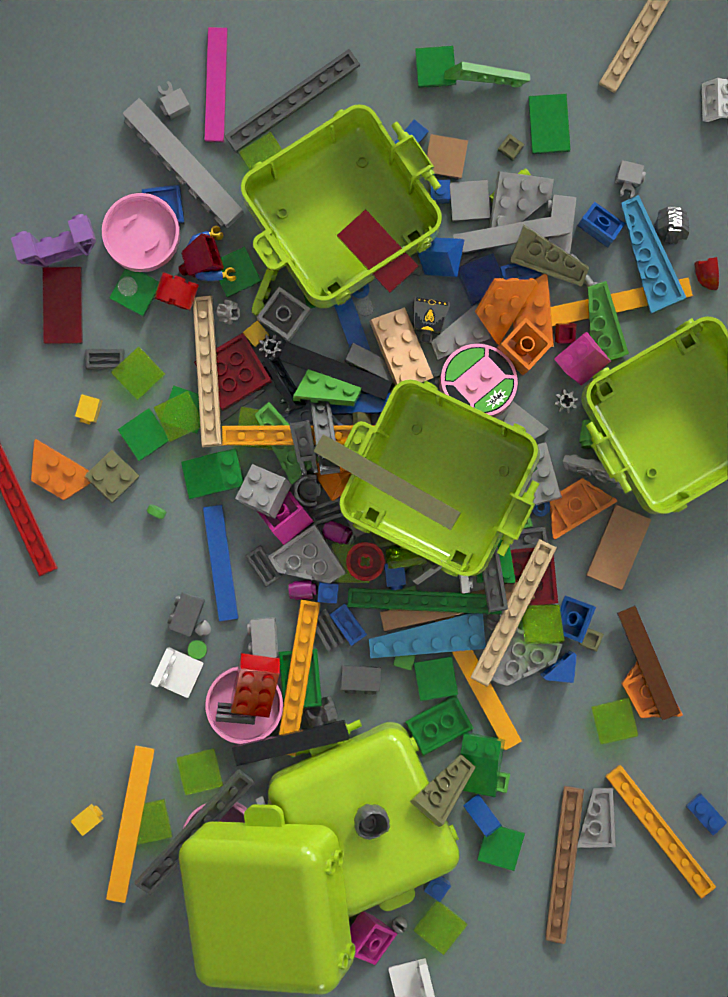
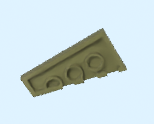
(544, 256)
(443, 791)

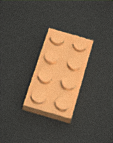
(400, 347)

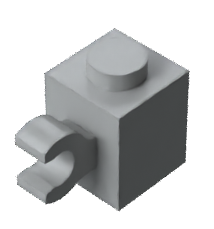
(174, 102)
(630, 176)

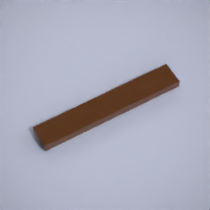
(648, 662)

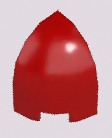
(708, 273)

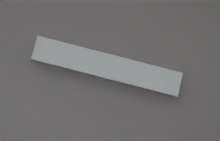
(509, 234)

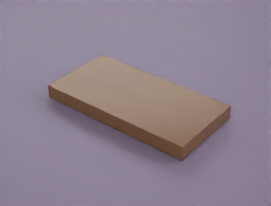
(618, 547)

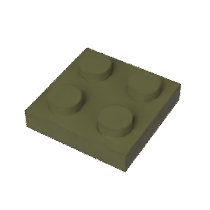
(111, 476)

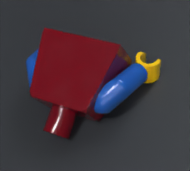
(203, 258)

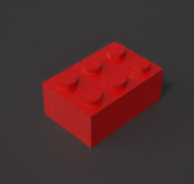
(255, 685)

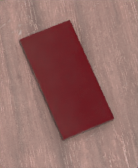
(372, 245)
(62, 305)

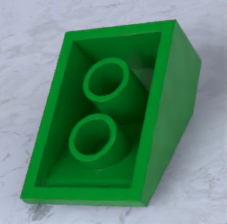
(213, 473)
(486, 756)

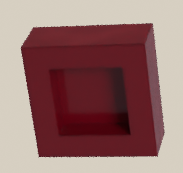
(565, 332)

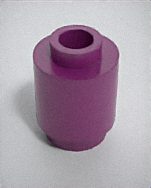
(337, 532)
(302, 590)

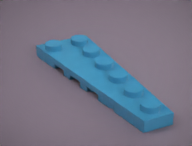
(654, 267)
(447, 635)

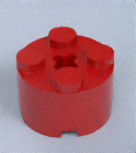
(176, 291)
(376, 563)

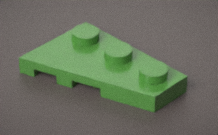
(325, 388)

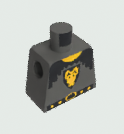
(429, 317)

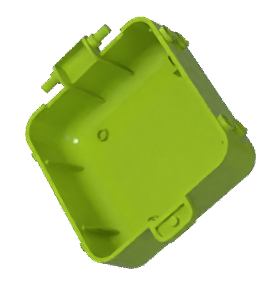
(323, 185)
(665, 417)
(456, 458)
(370, 770)
(266, 904)

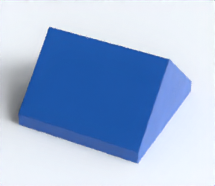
(601, 224)
(442, 257)
(575, 618)
(562, 670)

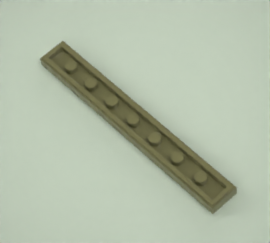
(387, 482)

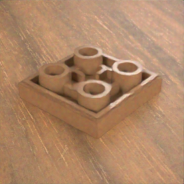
(447, 155)

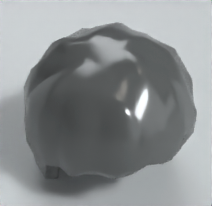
(371, 821)

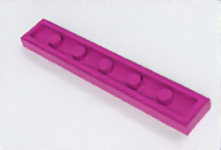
(216, 84)

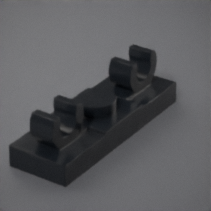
(283, 383)

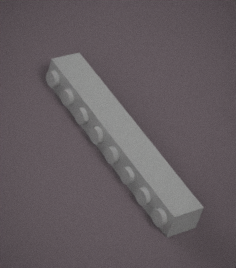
(183, 164)

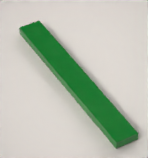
(418, 601)

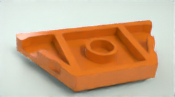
(502, 304)
(538, 308)
(57, 472)
(578, 504)
(639, 694)

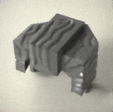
(672, 224)
(307, 489)
(322, 715)

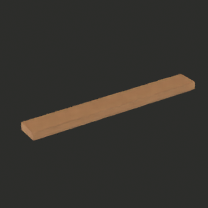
(404, 618)
(564, 864)

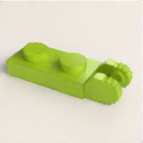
(263, 291)

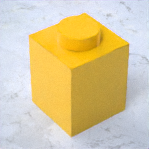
(88, 409)
(87, 819)

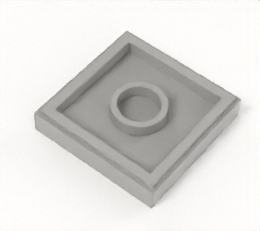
(469, 200)

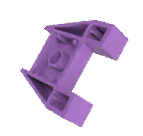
(52, 250)

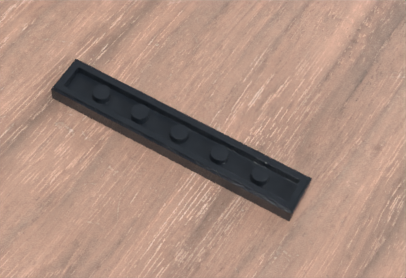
(316, 362)
(290, 742)

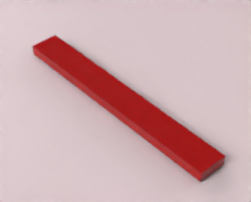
(24, 518)

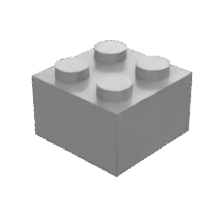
(284, 314)
(263, 491)
(263, 637)

